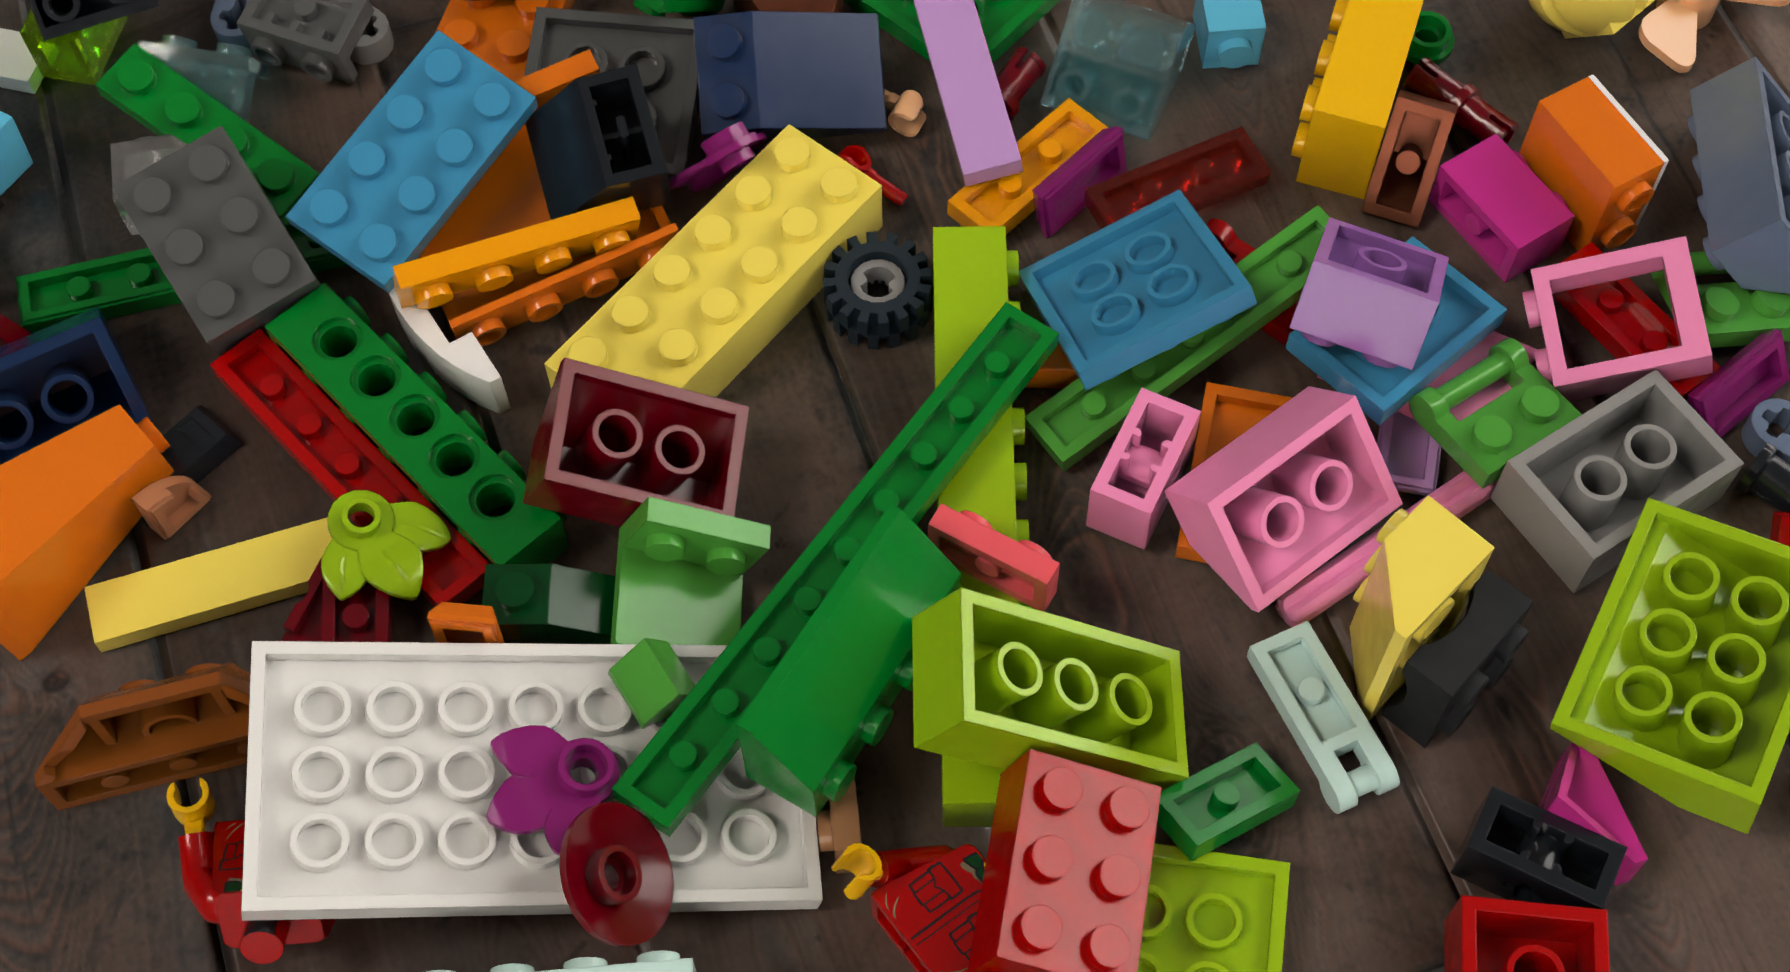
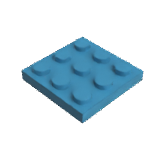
(1136, 289)

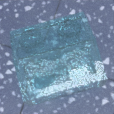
(1118, 63)

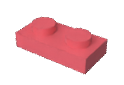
(1010, 566)

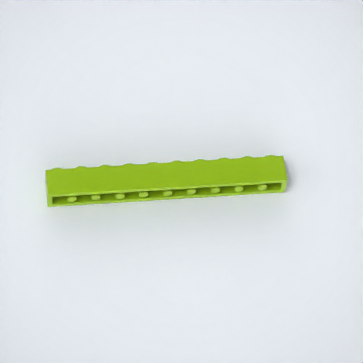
(968, 291)

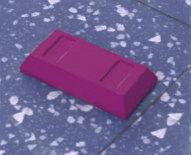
(1063, 191)
(1742, 383)

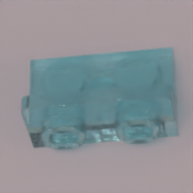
(222, 74)

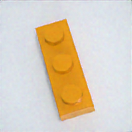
(1042, 150)

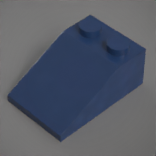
(790, 69)

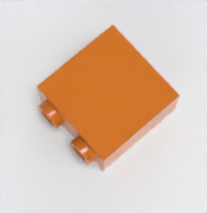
(1595, 160)

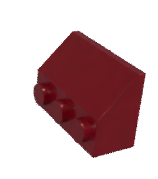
(626, 438)

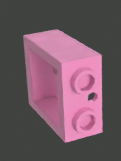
(1687, 360)

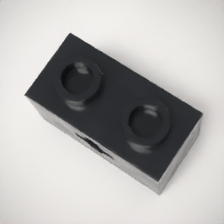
(1536, 855)

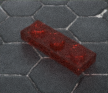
(1202, 172)

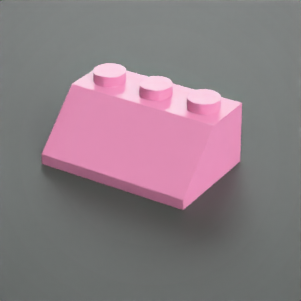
(1286, 495)

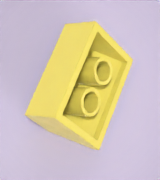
(1411, 595)

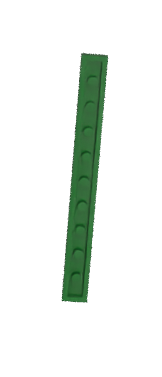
(911, 475)

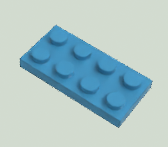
(412, 160)

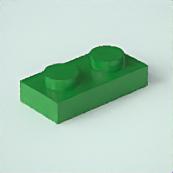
(1225, 801)

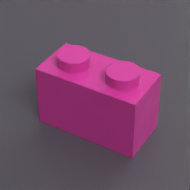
(1501, 207)

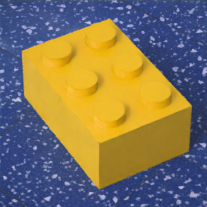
(1356, 95)

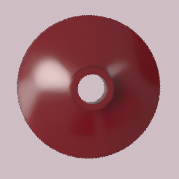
(616, 874)

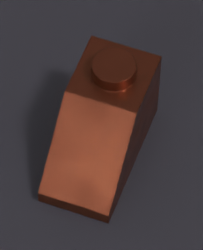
(1409, 158)

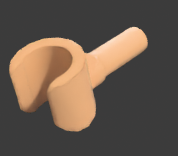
(906, 112)

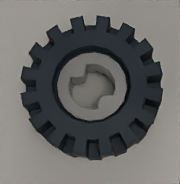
(877, 317)

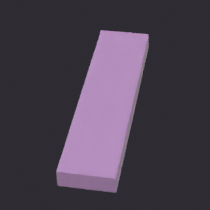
(968, 90)

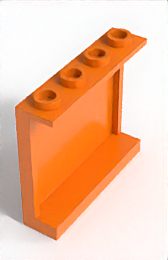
(513, 199)

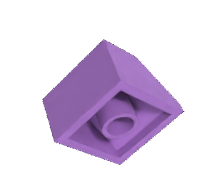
(1370, 295)

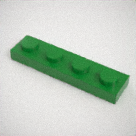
(177, 107)

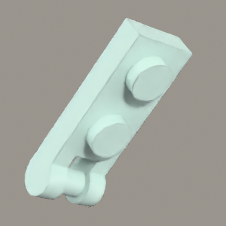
(1322, 716)

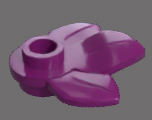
(724, 154)
(541, 785)

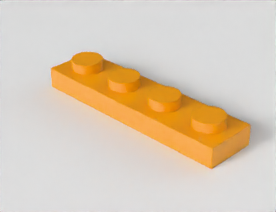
(497, 259)

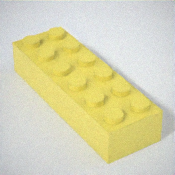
(732, 271)

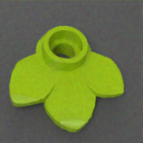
(383, 552)

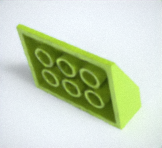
(1689, 666)

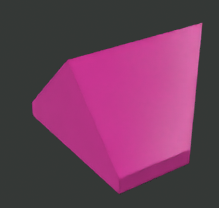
(1586, 797)

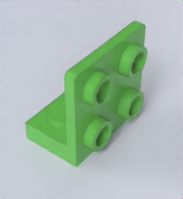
(682, 574)

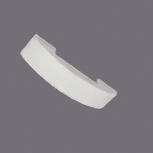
(458, 363)

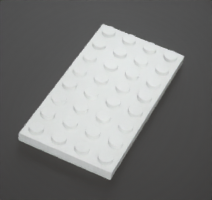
(383, 772)

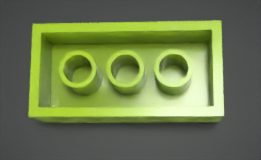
(1023, 679)

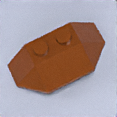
(149, 736)

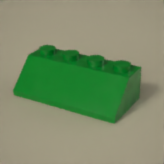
(845, 667)

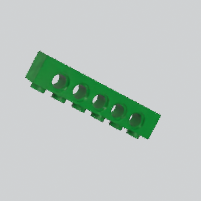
(325, 327)

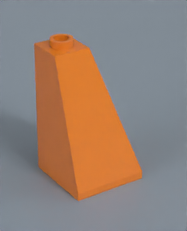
(65, 516)

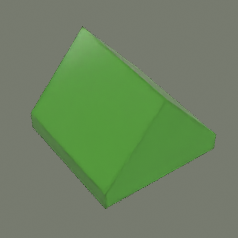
(651, 681)

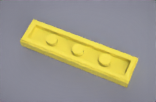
(205, 586)

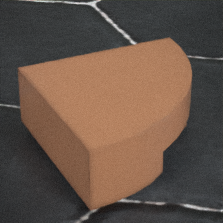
(170, 503)

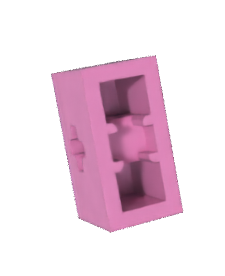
(1139, 467)

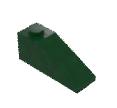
(550, 603)

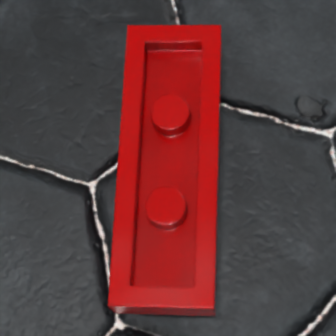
(1624, 319)

